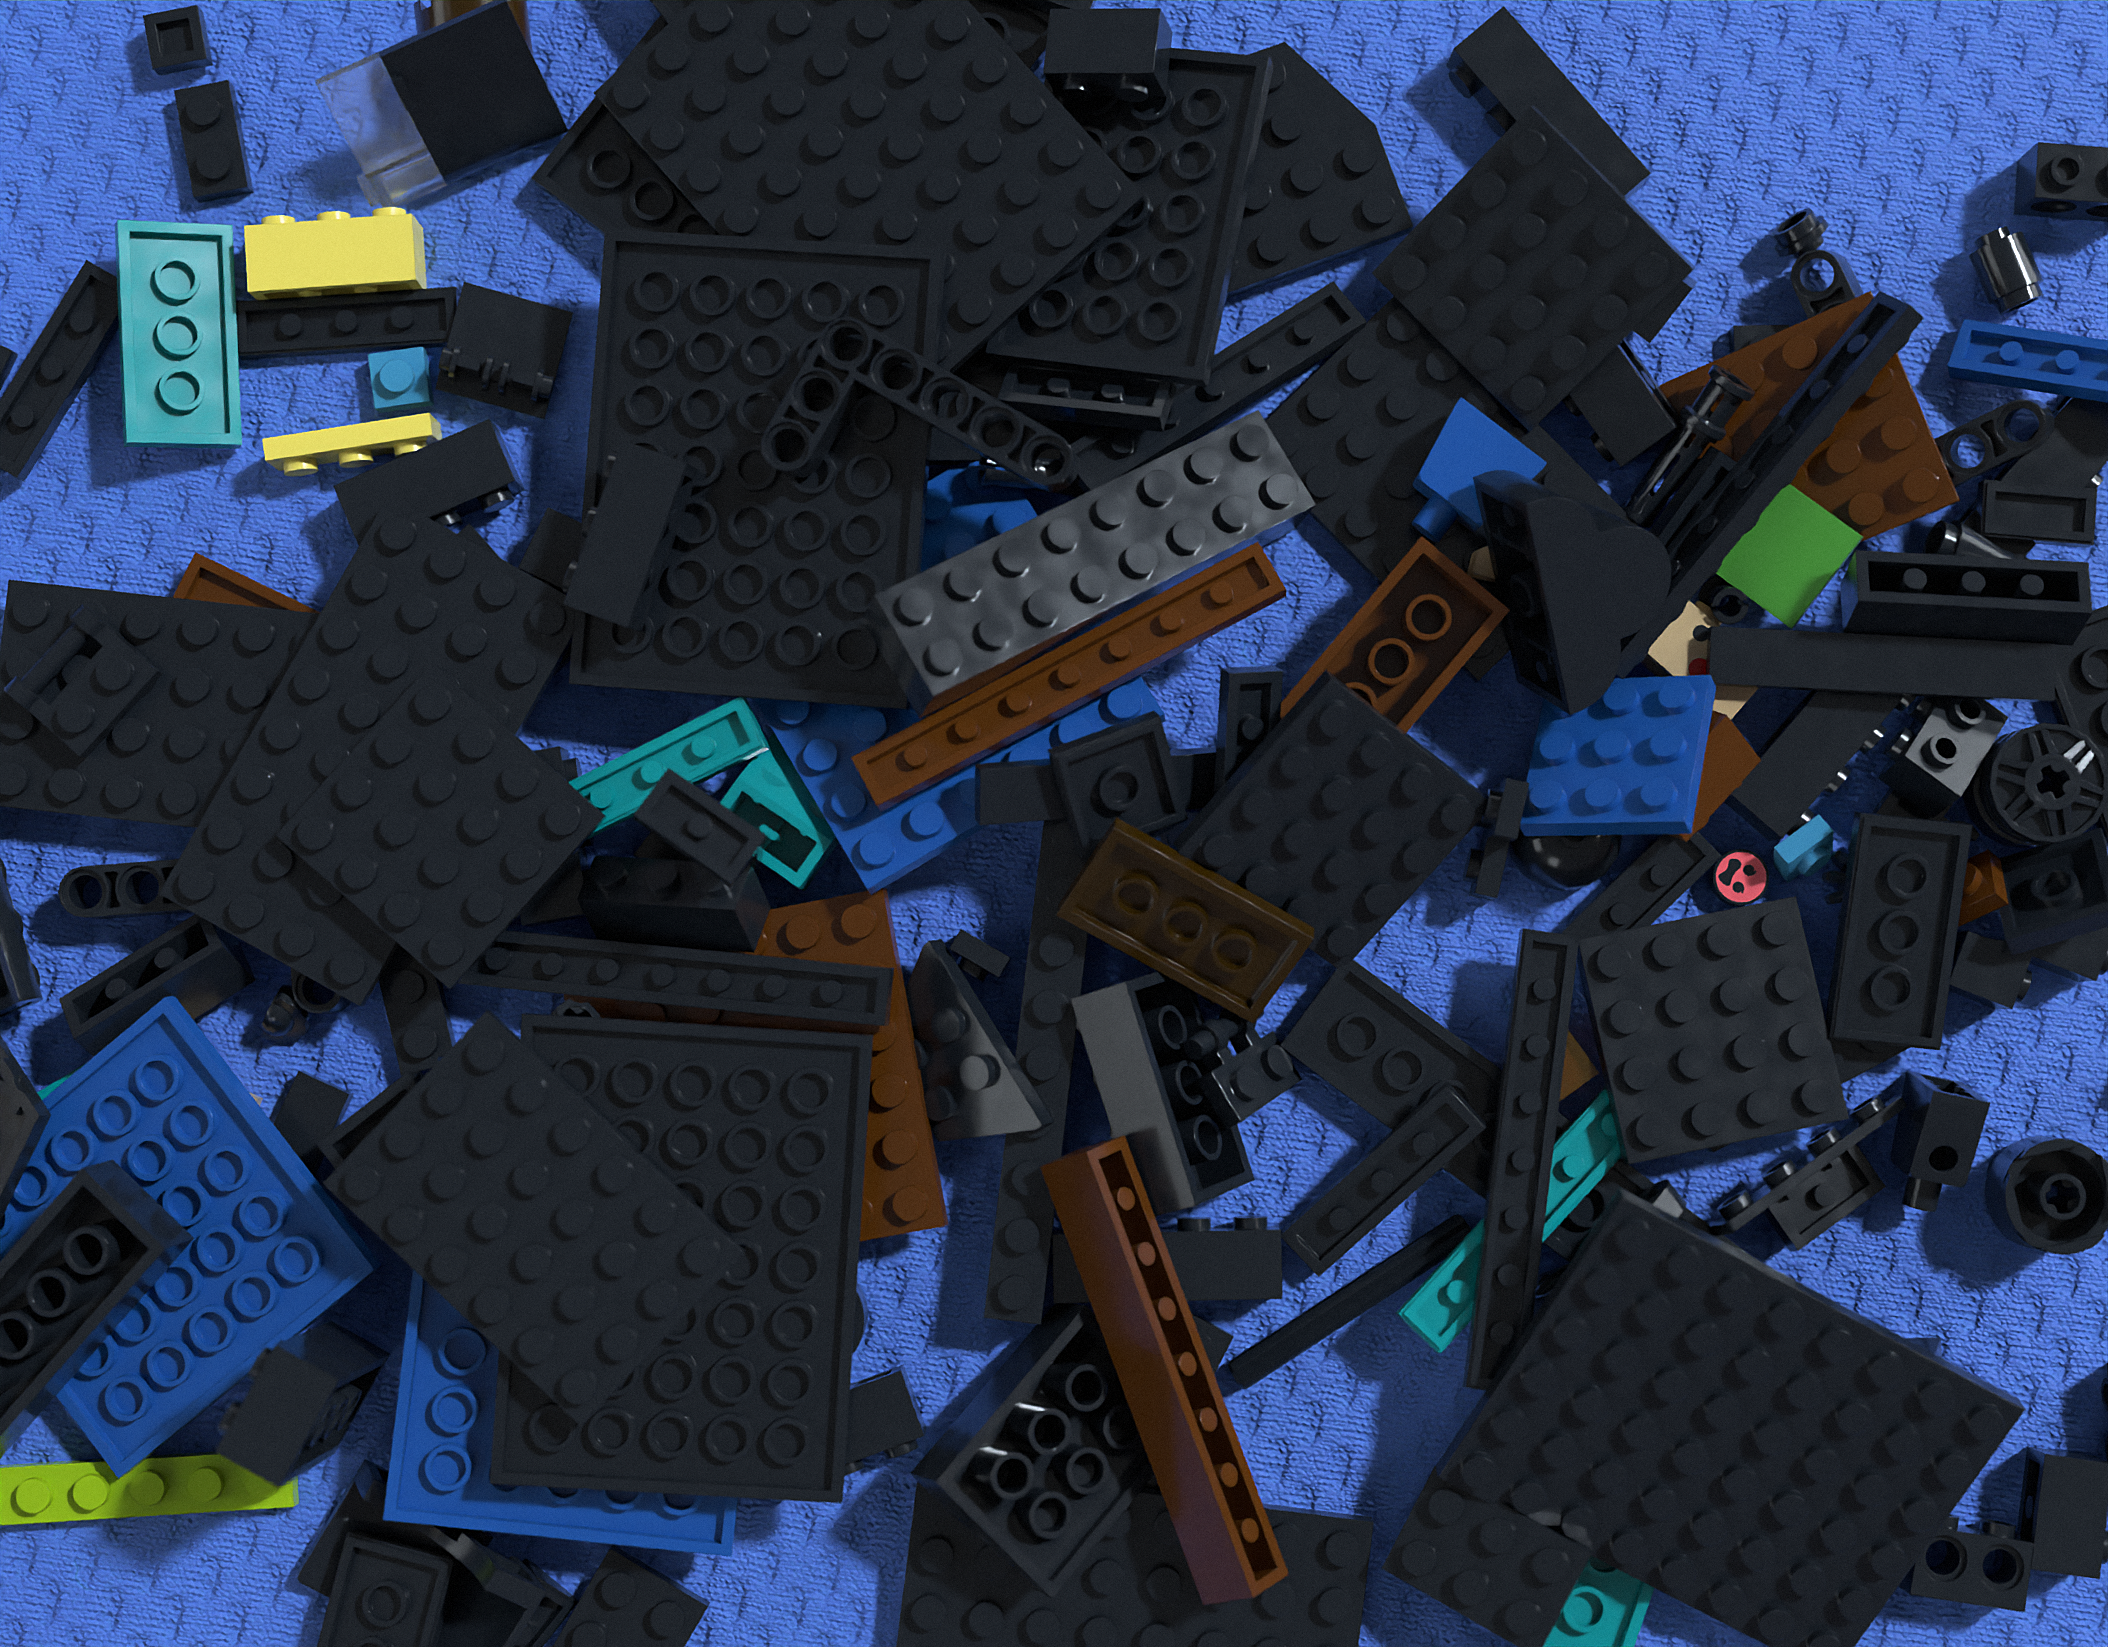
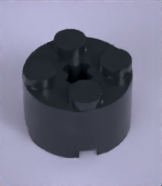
(2019, 1186)

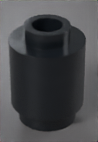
(2006, 270)

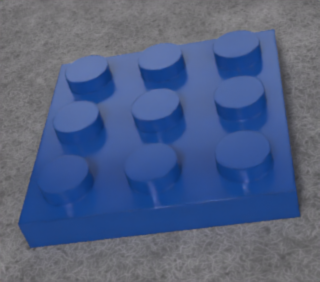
(1621, 762)

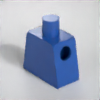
(1464, 449)

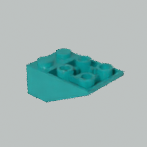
(781, 807)

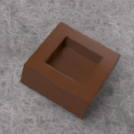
(1983, 887)

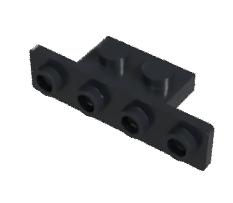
(1820, 1187)

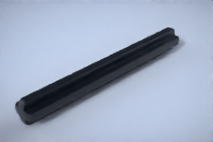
(1348, 1302)

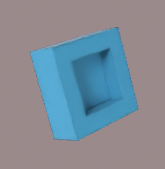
(400, 379)
(1804, 850)

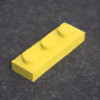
(350, 444)

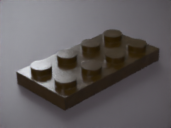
(1185, 921)

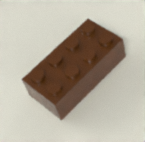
(1409, 637)

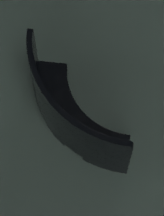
(490, 1592)

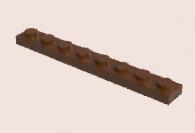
(1069, 676)

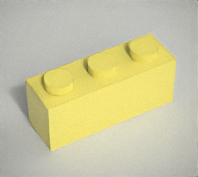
(335, 254)

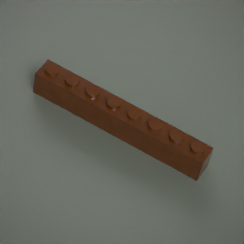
(1164, 1372)

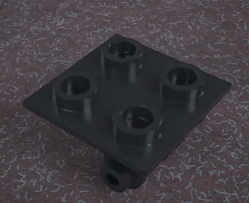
(503, 350)

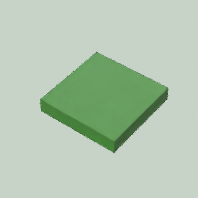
(1789, 555)

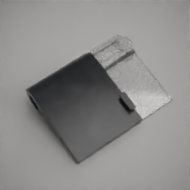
(442, 105)

